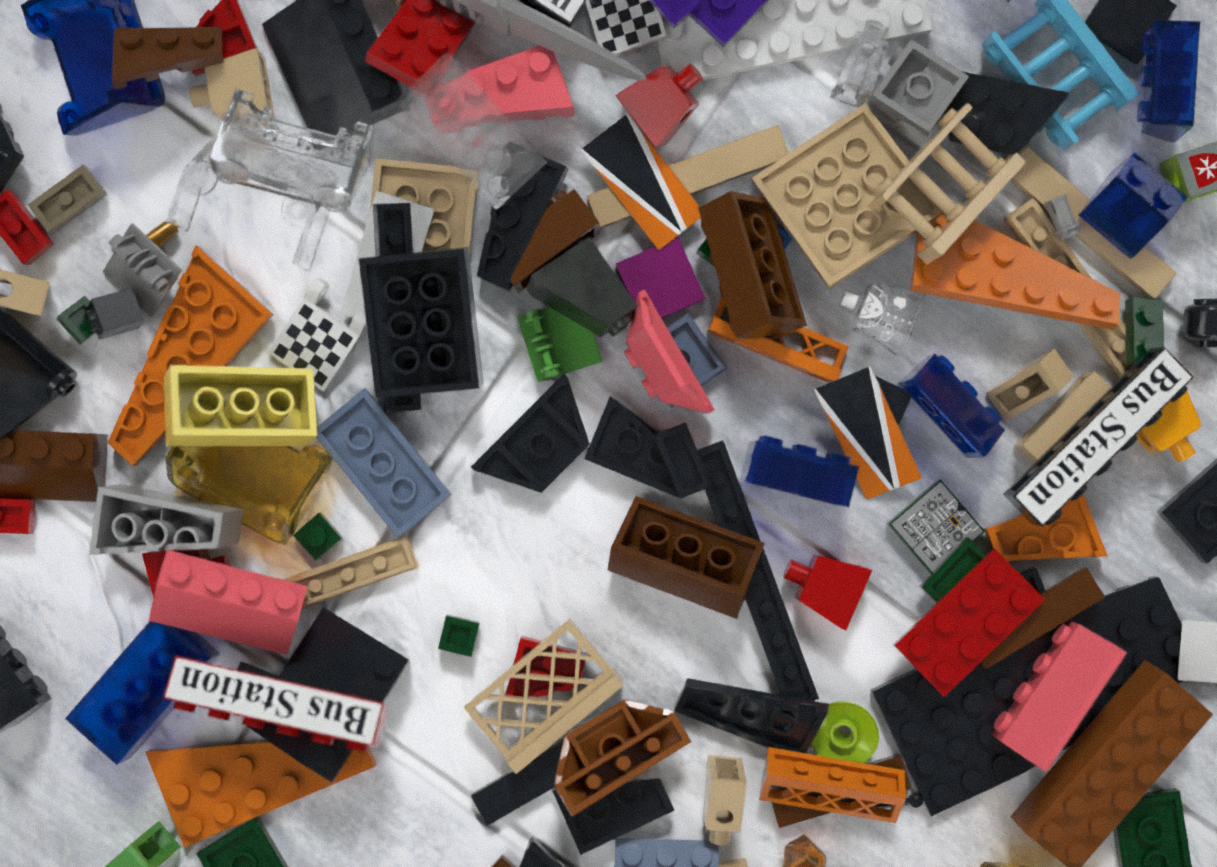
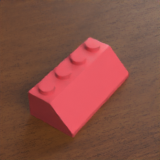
(227, 602)
(1057, 694)

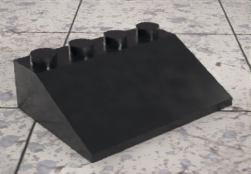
(324, 63)
(421, 322)
(342, 661)

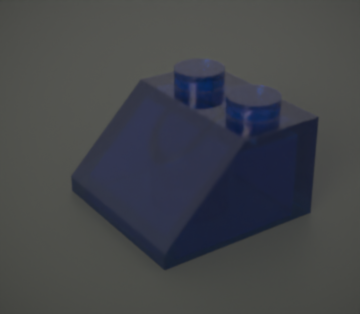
(1132, 205)

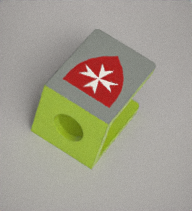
(1193, 171)

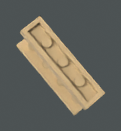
(978, 192)

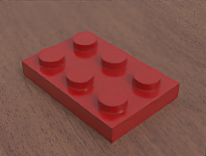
(418, 39)

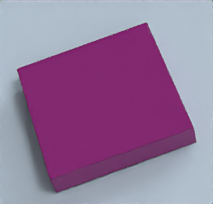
(664, 276)

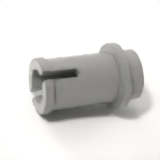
(1062, 218)

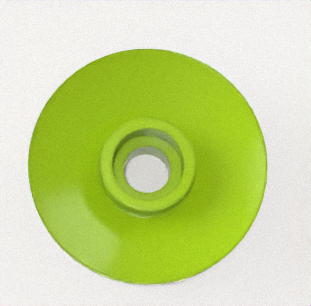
(855, 746)

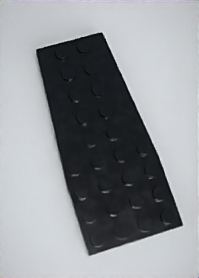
(950, 737)

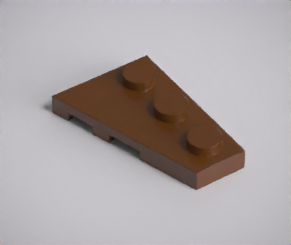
(159, 50)

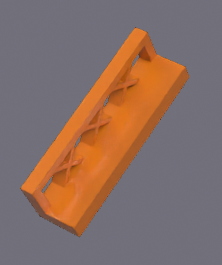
(783, 354)
(835, 781)

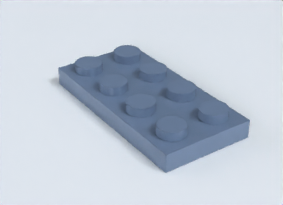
(382, 463)

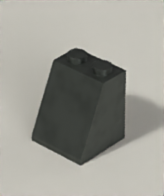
(584, 290)

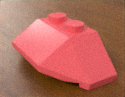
(661, 360)

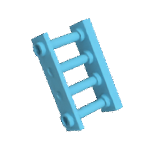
(1074, 37)

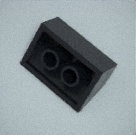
(19, 689)

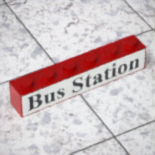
(276, 702)

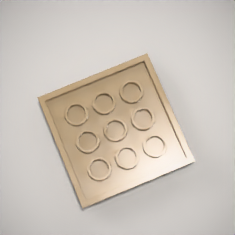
(825, 196)

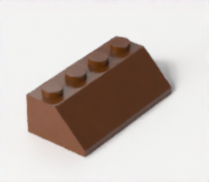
(751, 266)
(52, 465)
(685, 556)

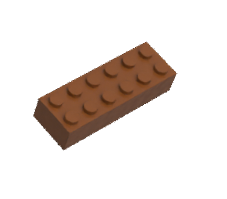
(1111, 765)

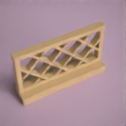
(564, 717)

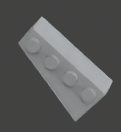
(154, 521)

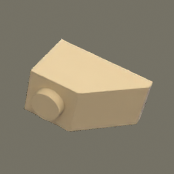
(1030, 385)

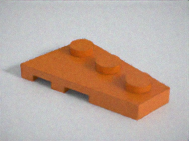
(1068, 537)

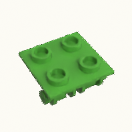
(557, 343)

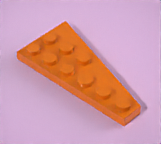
(1008, 275)
(202, 327)
(235, 782)

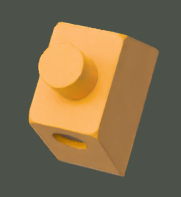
(1172, 429)

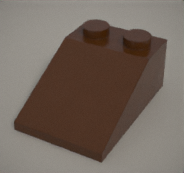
(559, 230)

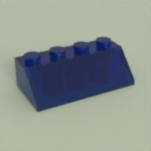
(129, 696)

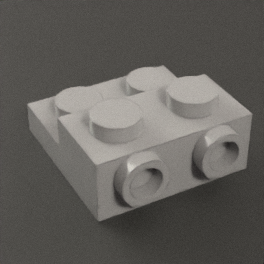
(917, 87)

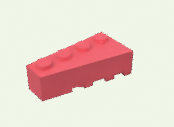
(526, 85)

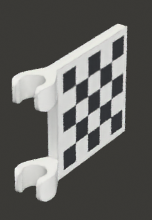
(625, 24)
(317, 338)

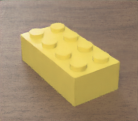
(239, 406)

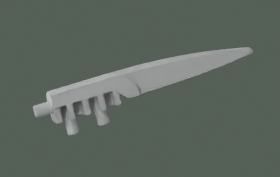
(536, 27)

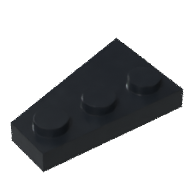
(629, 449)
(617, 813)

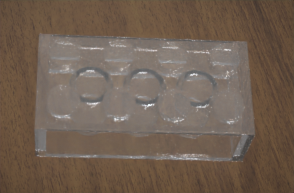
(471, 130)

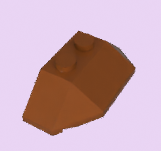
(614, 751)

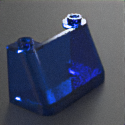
(84, 47)

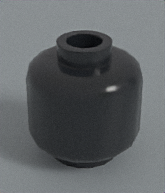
(1201, 322)

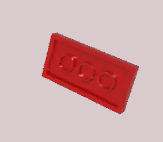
(968, 622)

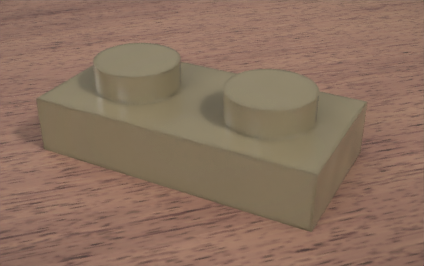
(67, 199)

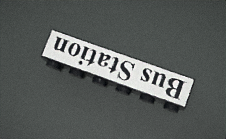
(1099, 436)

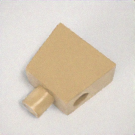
(243, 72)
(27, 293)
(724, 797)

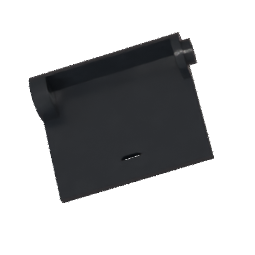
(28, 374)

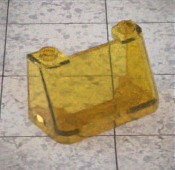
(265, 481)

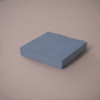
(696, 350)

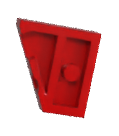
(235, 29)
(542, 665)

